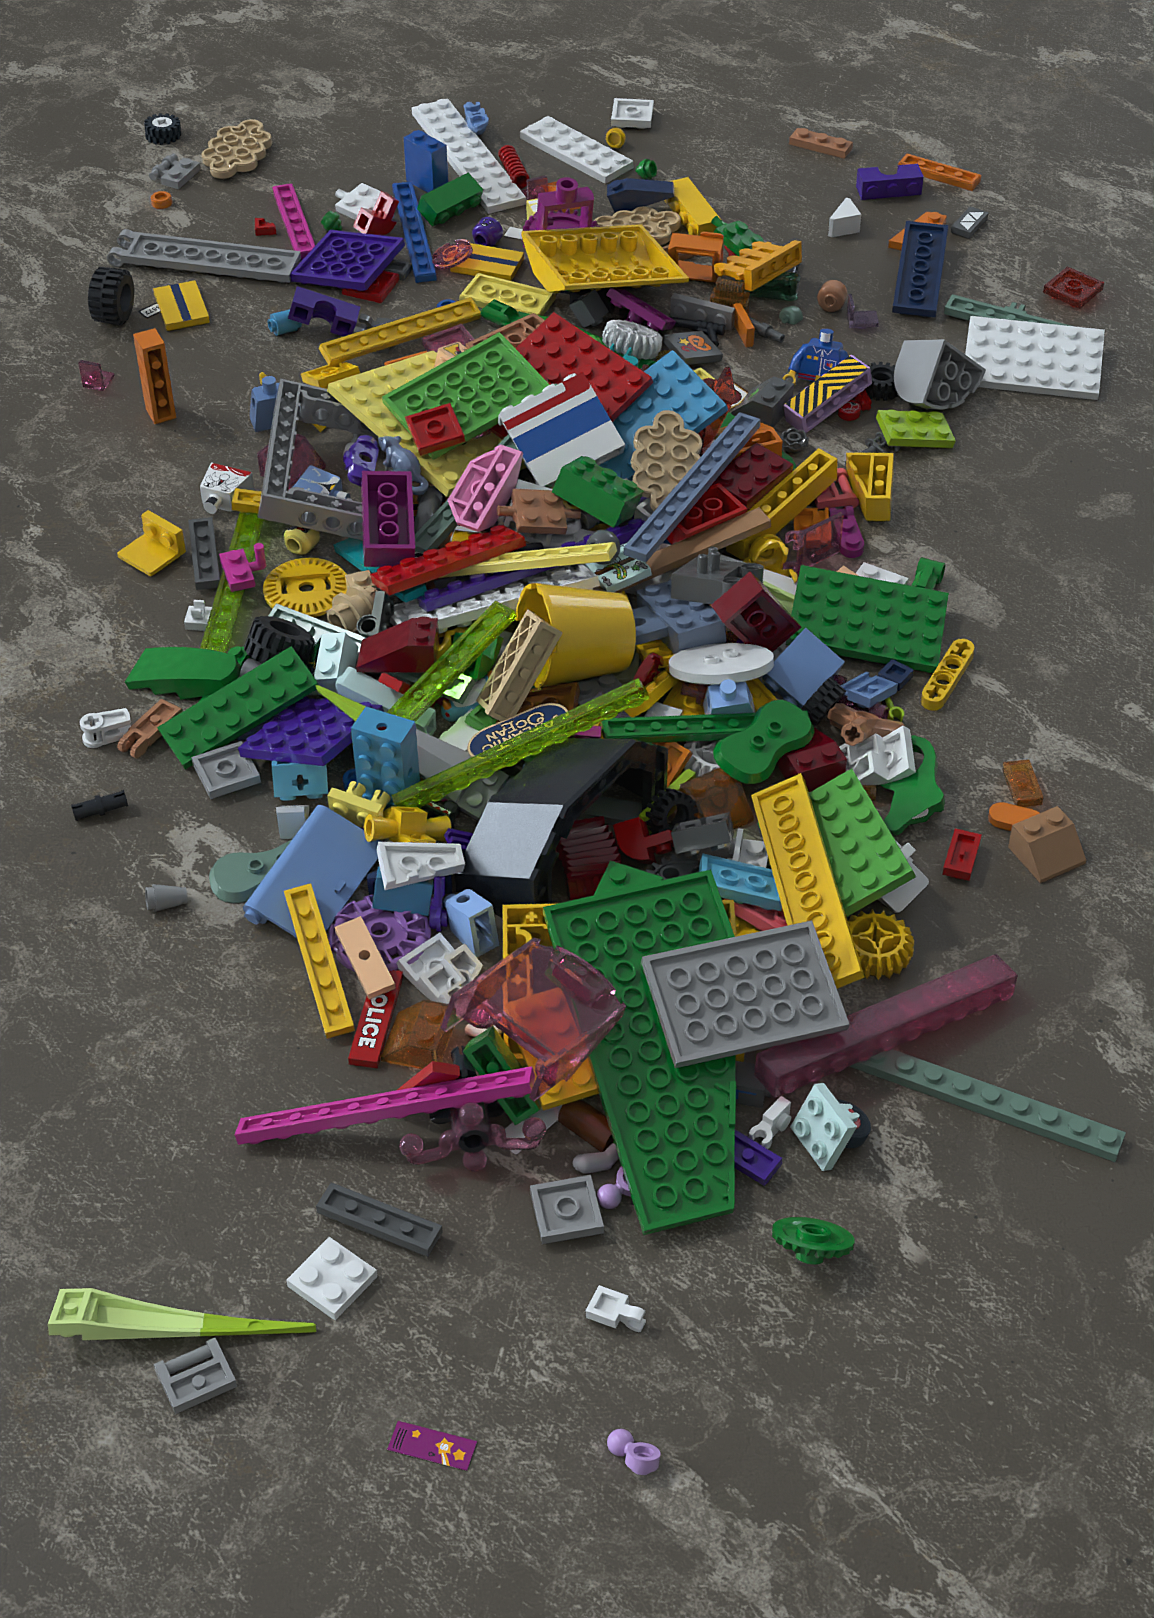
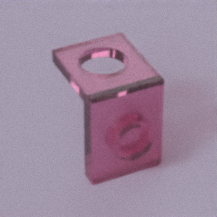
(535, 186)
(93, 375)

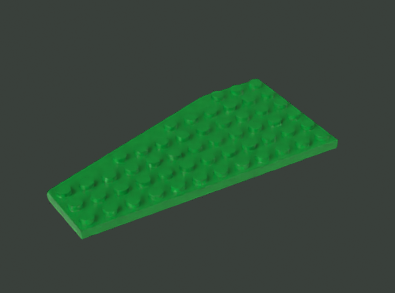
(665, 1120)

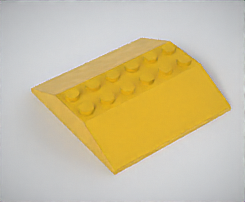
(599, 258)

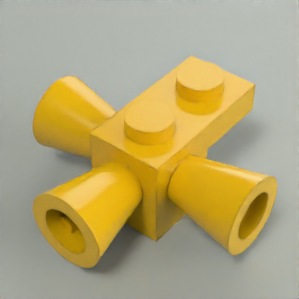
(406, 825)

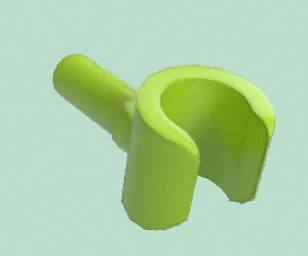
(894, 711)

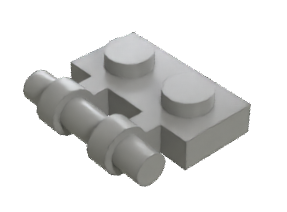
(178, 173)

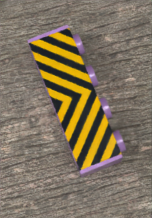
(827, 394)

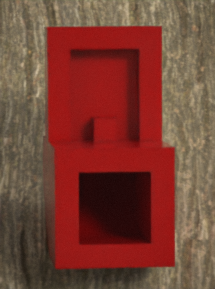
(378, 220)
(638, 844)

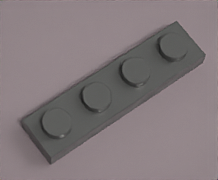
(204, 553)
(379, 1219)

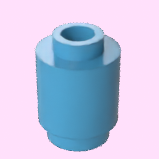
(281, 324)

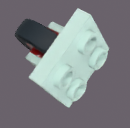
(829, 1126)

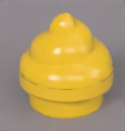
(615, 138)

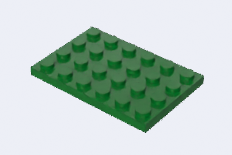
(871, 617)

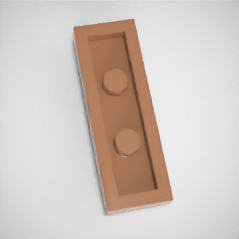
(821, 143)

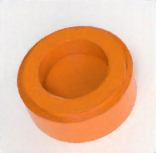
(161, 200)

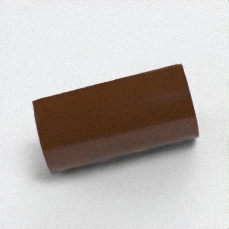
(586, 1123)

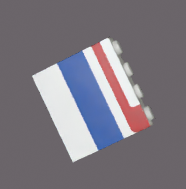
(561, 427)

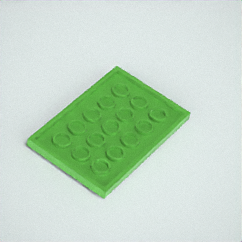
(475, 384)
(857, 843)

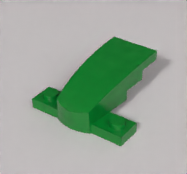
(186, 670)

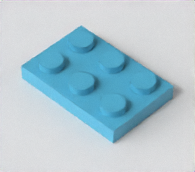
(743, 882)

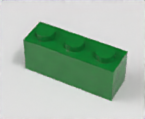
(450, 199)
(492, 1055)

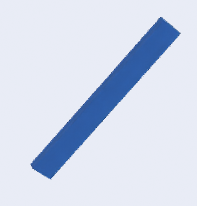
(414, 232)

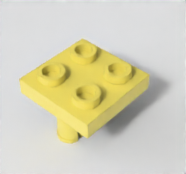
(353, 806)

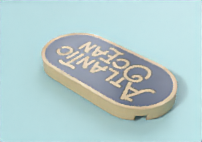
(512, 727)

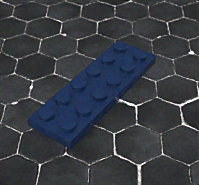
(920, 269)

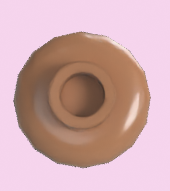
(832, 295)

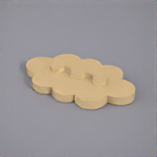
(236, 149)
(656, 223)
(663, 455)

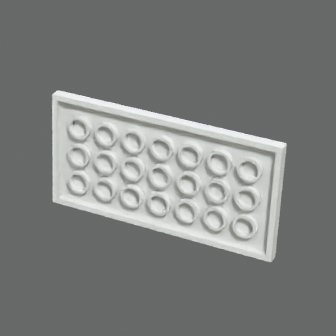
(469, 609)

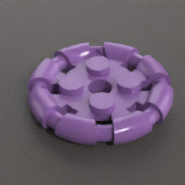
(395, 926)

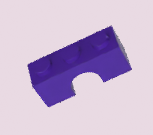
(876, 185)
(310, 305)

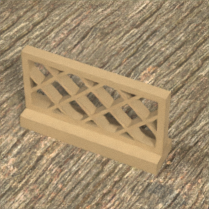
(518, 666)

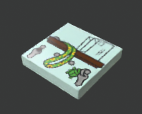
(620, 572)

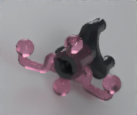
(470, 1129)

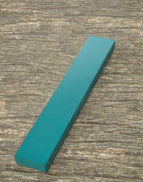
(352, 551)

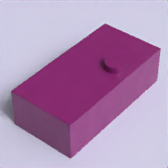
(387, 517)

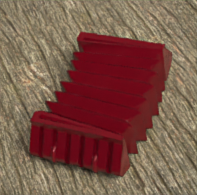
(587, 855)

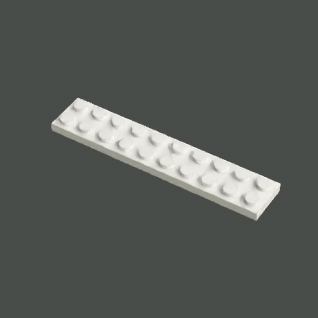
(469, 154)

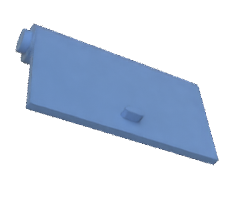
(323, 852)

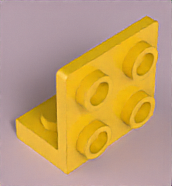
(156, 547)

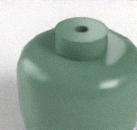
(791, 315)

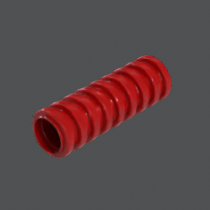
(513, 166)

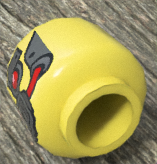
(300, 539)

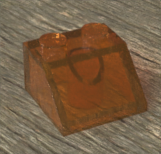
(719, 794)
(418, 1036)

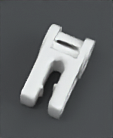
(107, 727)

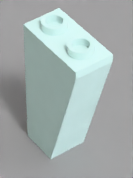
(364, 688)

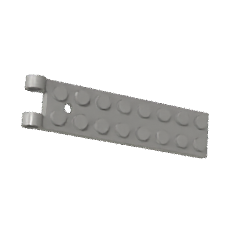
(204, 256)

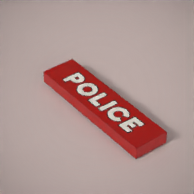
(374, 1026)

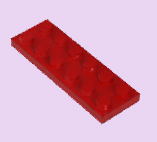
(447, 560)

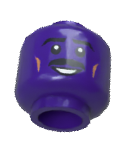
(487, 232)

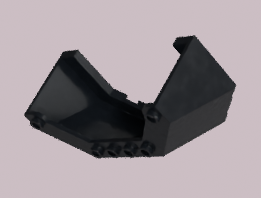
(524, 822)

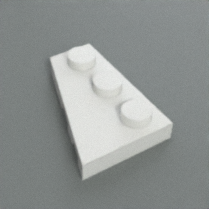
(416, 862)

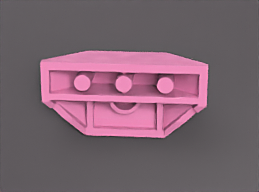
(484, 486)

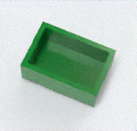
(597, 491)

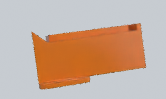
(706, 244)

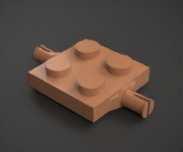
(538, 512)

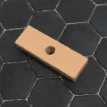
(359, 946)

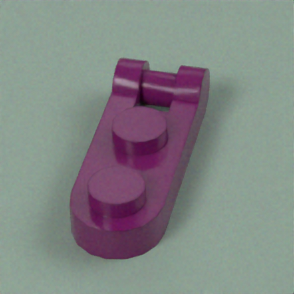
(851, 541)

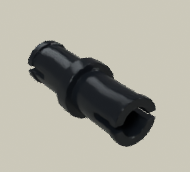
(99, 805)

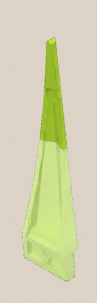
(110, 1316)

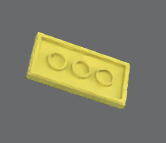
(517, 295)

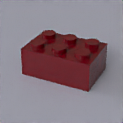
(754, 474)

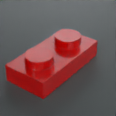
(962, 854)

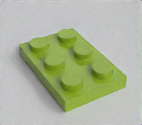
(915, 429)

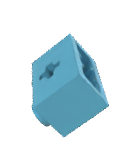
(286, 783)

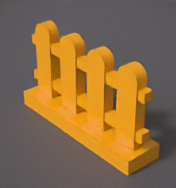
(761, 263)

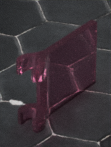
(815, 542)

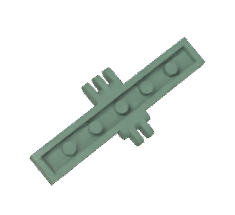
(964, 308)

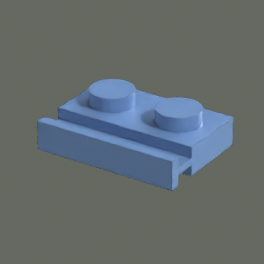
(869, 690)

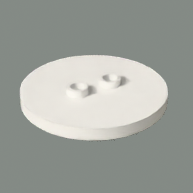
(720, 662)

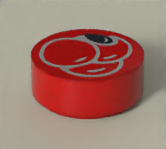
(850, 411)

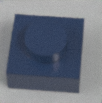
(897, 673)

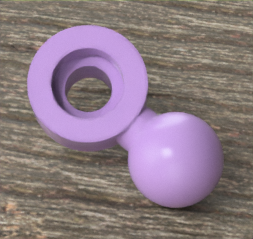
(610, 1195)
(640, 1456)

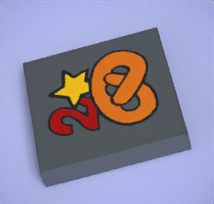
(693, 347)

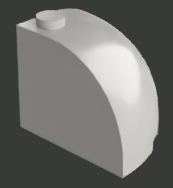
(935, 374)

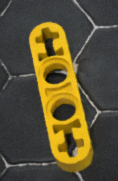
(944, 673)

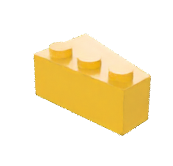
(872, 482)

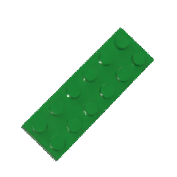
(238, 707)

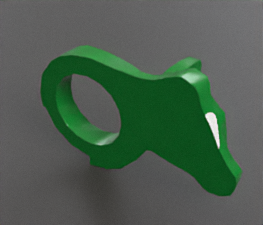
(917, 795)

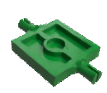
(736, 235)

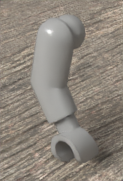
(596, 1161)

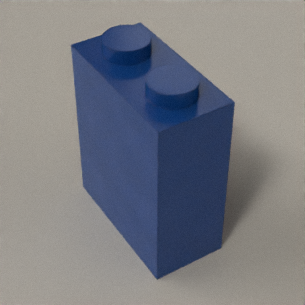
(425, 161)

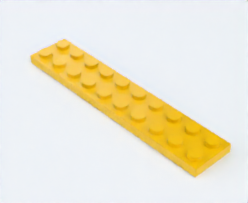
(805, 873)

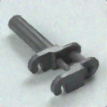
(874, 447)

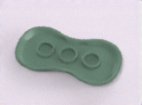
(240, 873)

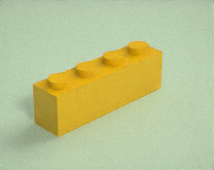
(691, 207)

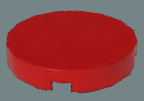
(649, 668)

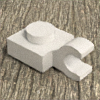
(773, 1120)
(611, 1307)

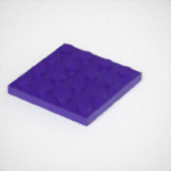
(347, 260)
(303, 734)

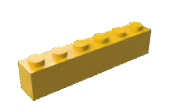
(791, 496)

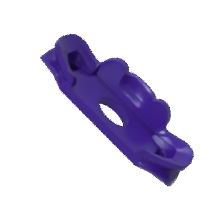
(354, 464)

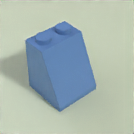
(802, 669)

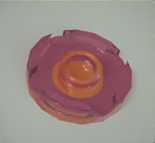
(452, 255)

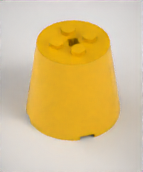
(594, 627)

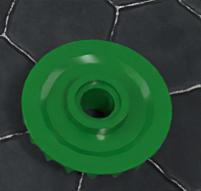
(812, 1238)

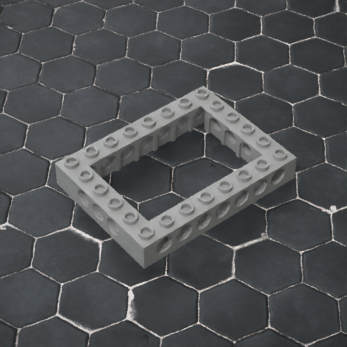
(298, 506)

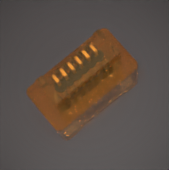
(729, 293)

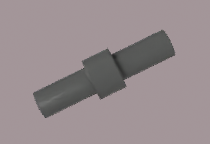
(767, 331)

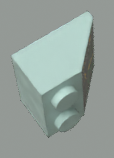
(331, 658)

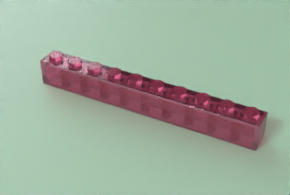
(887, 1025)

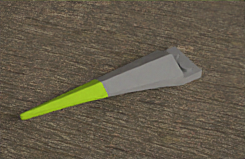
(434, 758)

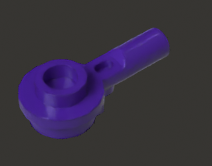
(438, 916)

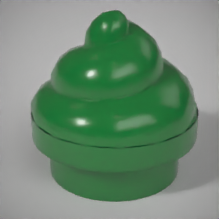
(646, 169)
(332, 221)

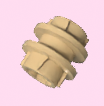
(351, 606)

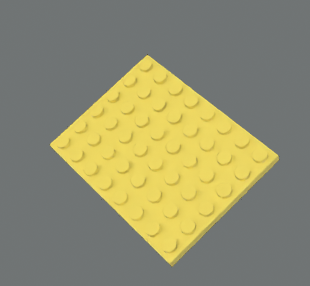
(363, 398)

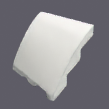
(881, 758)
(440, 968)

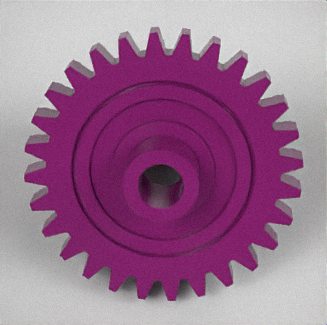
(565, 197)

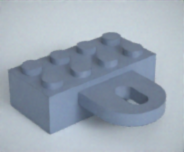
(675, 621)

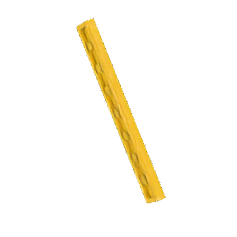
(399, 331)

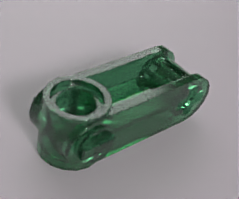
(779, 287)

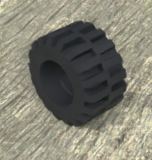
(111, 295)
(274, 635)

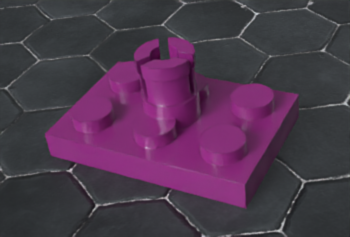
(639, 309)

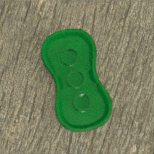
(755, 750)

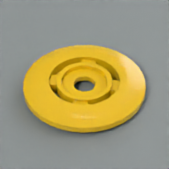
(305, 572)

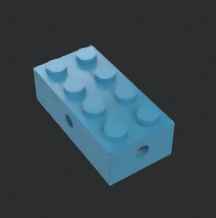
(385, 753)

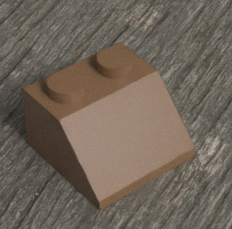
(1047, 844)

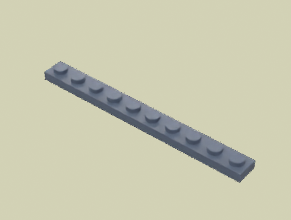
(691, 487)

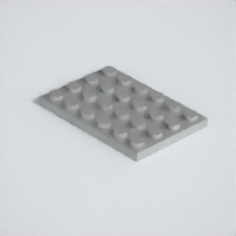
(744, 994)

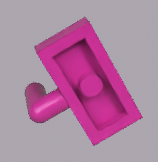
(238, 570)

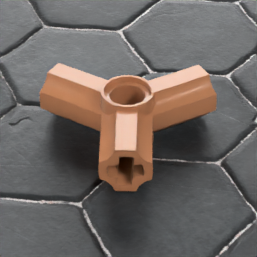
(859, 725)

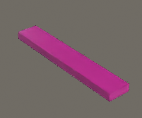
(293, 219)

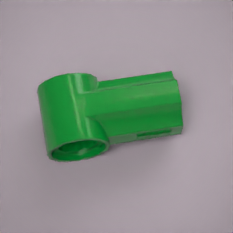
(928, 573)

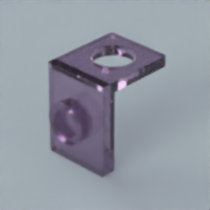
(860, 319)

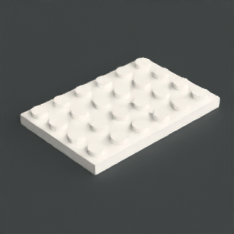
(1037, 357)

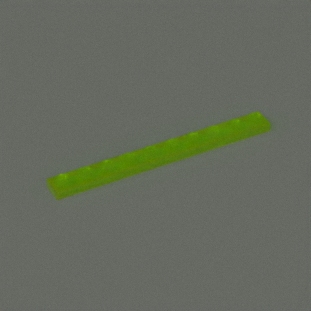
(228, 603)
(523, 745)

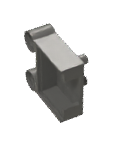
(708, 577)

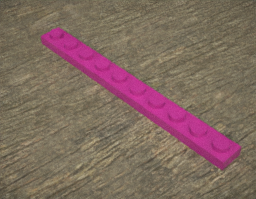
(385, 1105)

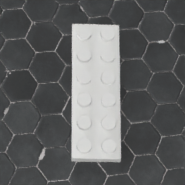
(576, 149)

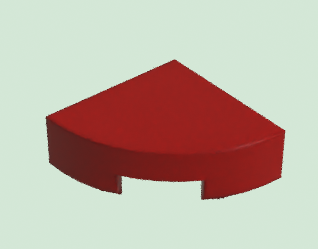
(264, 228)

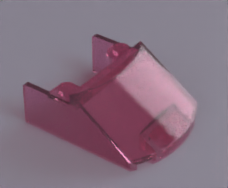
(544, 1003)

